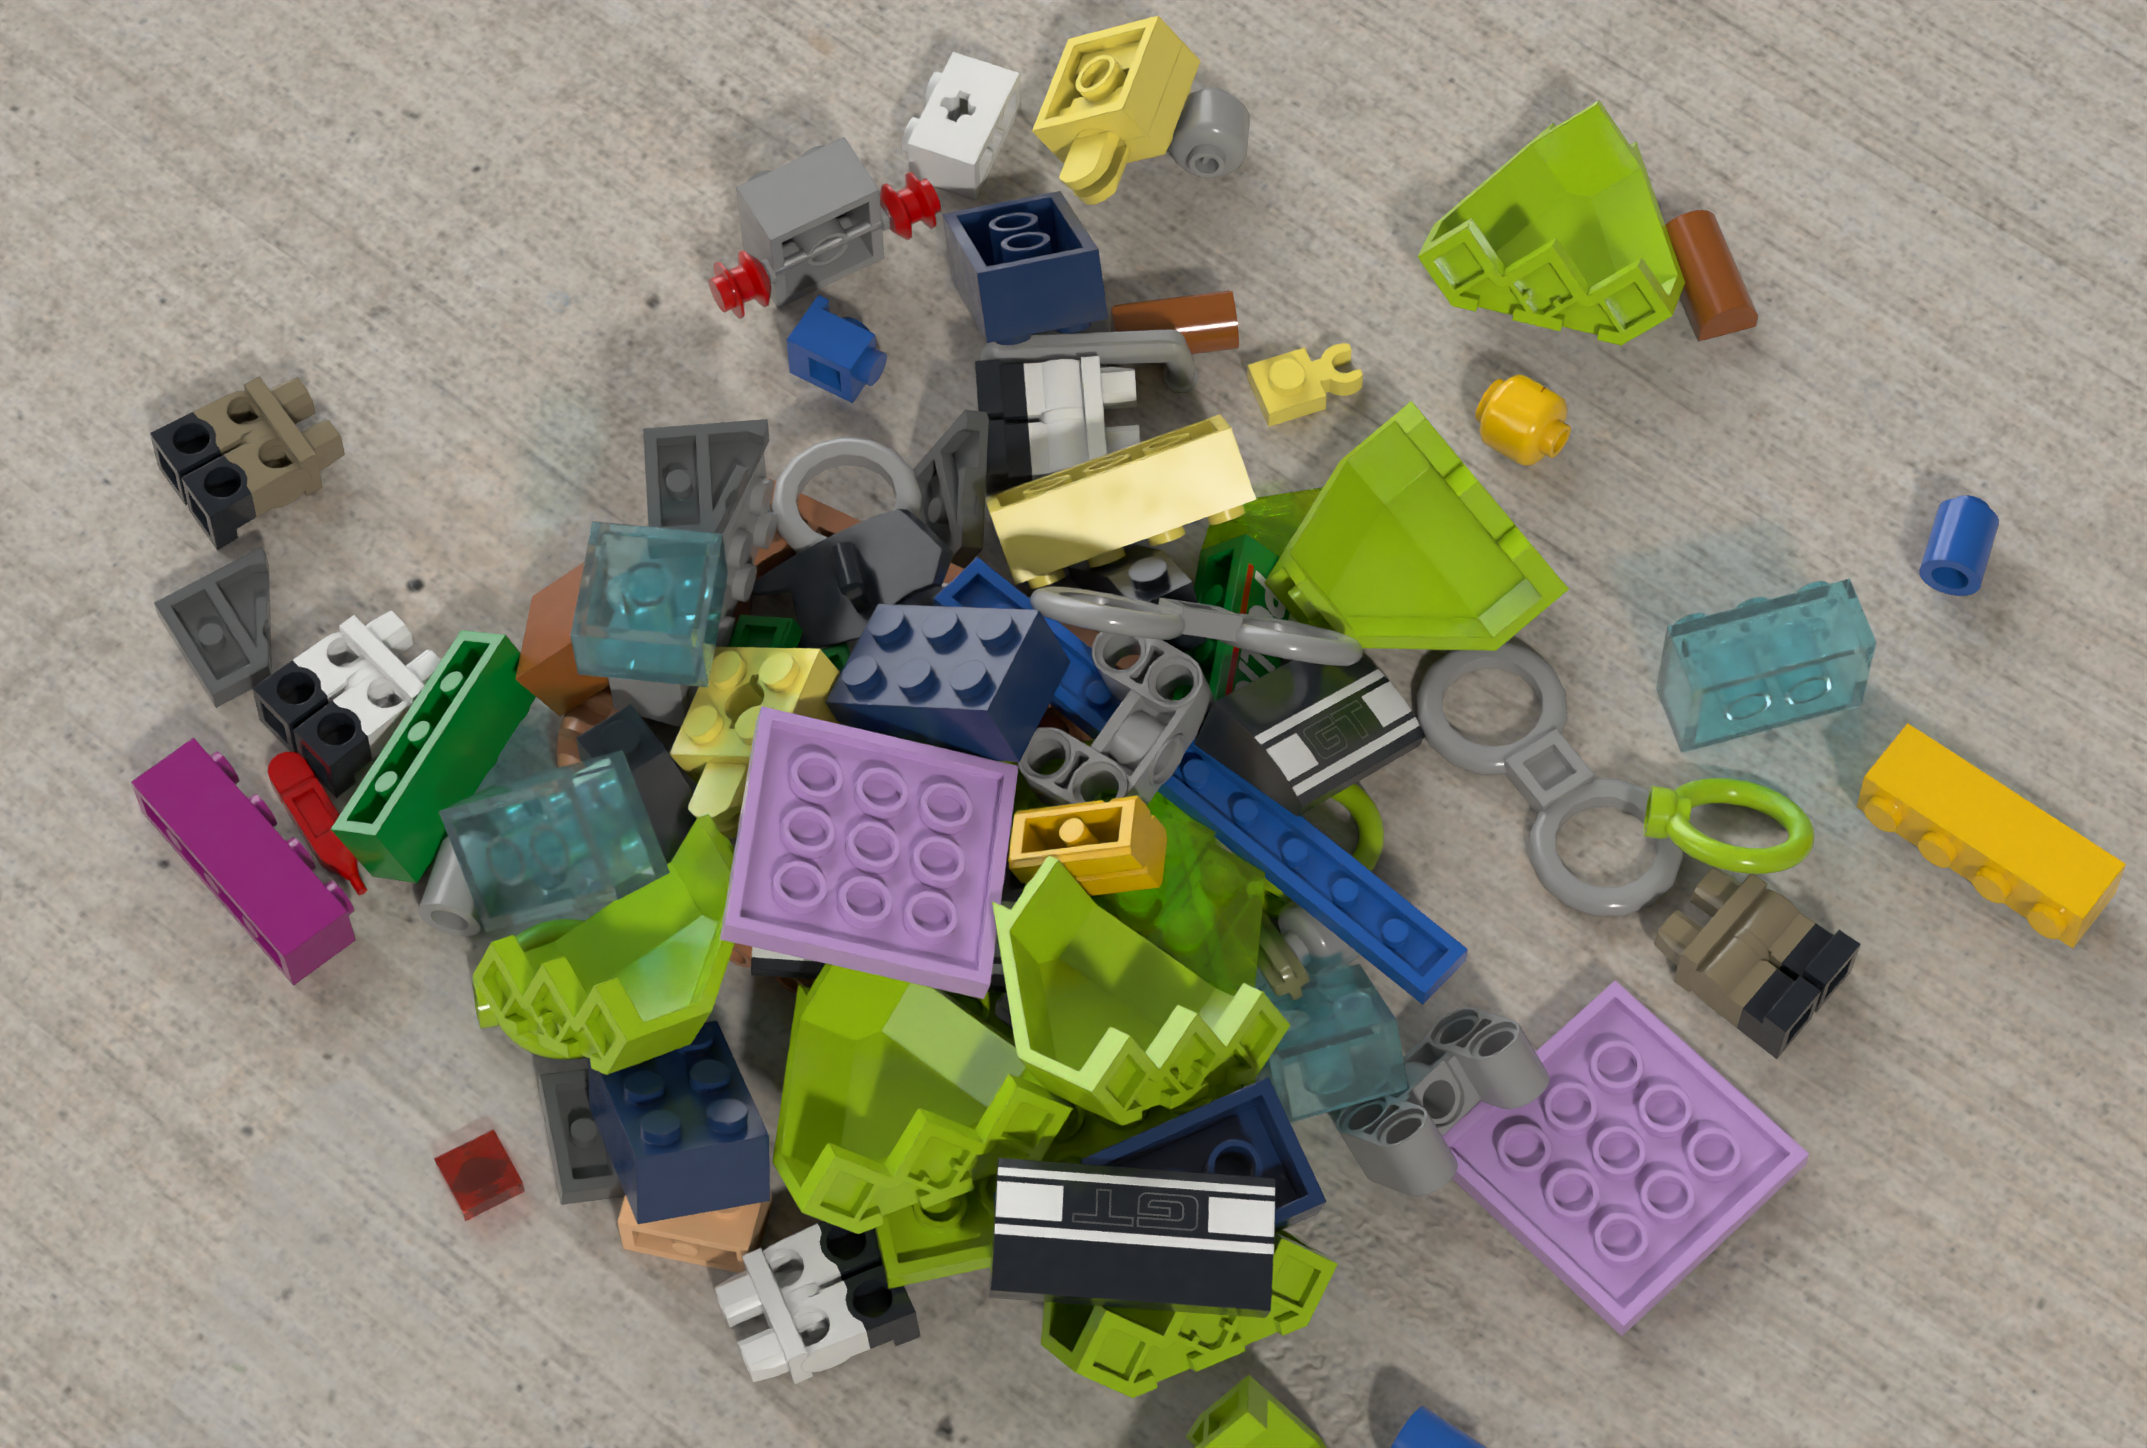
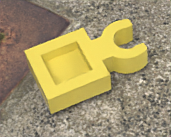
(1296, 386)

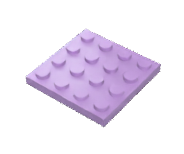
(870, 853)
(1623, 1160)

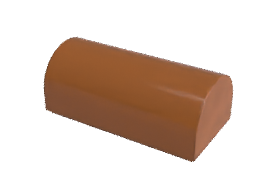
(1713, 285)
(1203, 319)

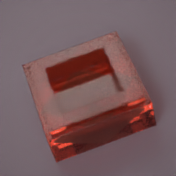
(479, 1175)

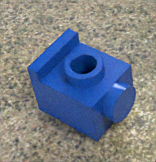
(834, 352)

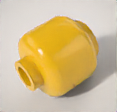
(1523, 420)

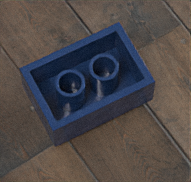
(1025, 268)
(952, 678)
(683, 1131)
(1230, 1136)

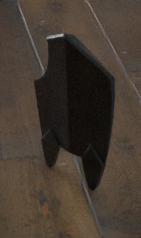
(855, 570)

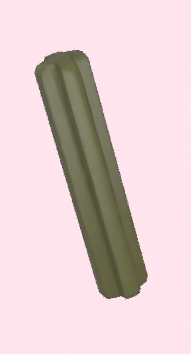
(1279, 963)

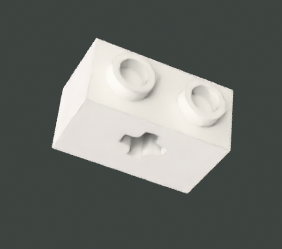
(962, 124)

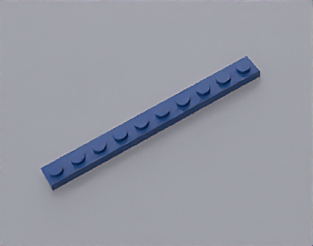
(1251, 824)

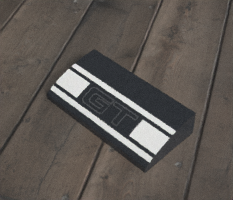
(1310, 730)
(1133, 1238)

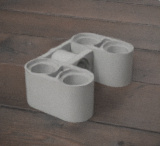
(1140, 740)
(1455, 1066)

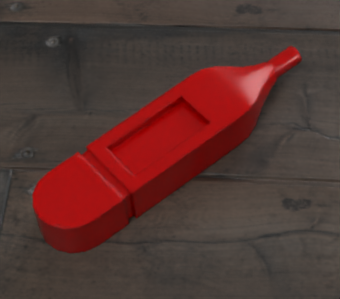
(313, 815)

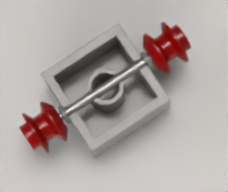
(815, 226)

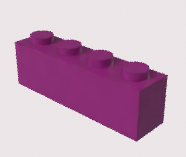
(245, 860)

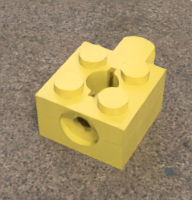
(1114, 103)
(722, 719)

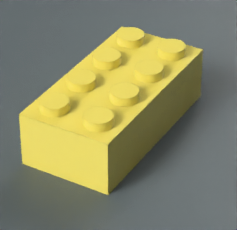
(1121, 500)

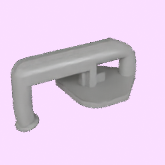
(1111, 347)

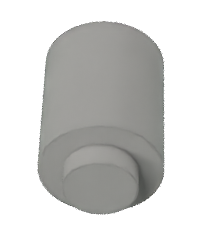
(447, 899)

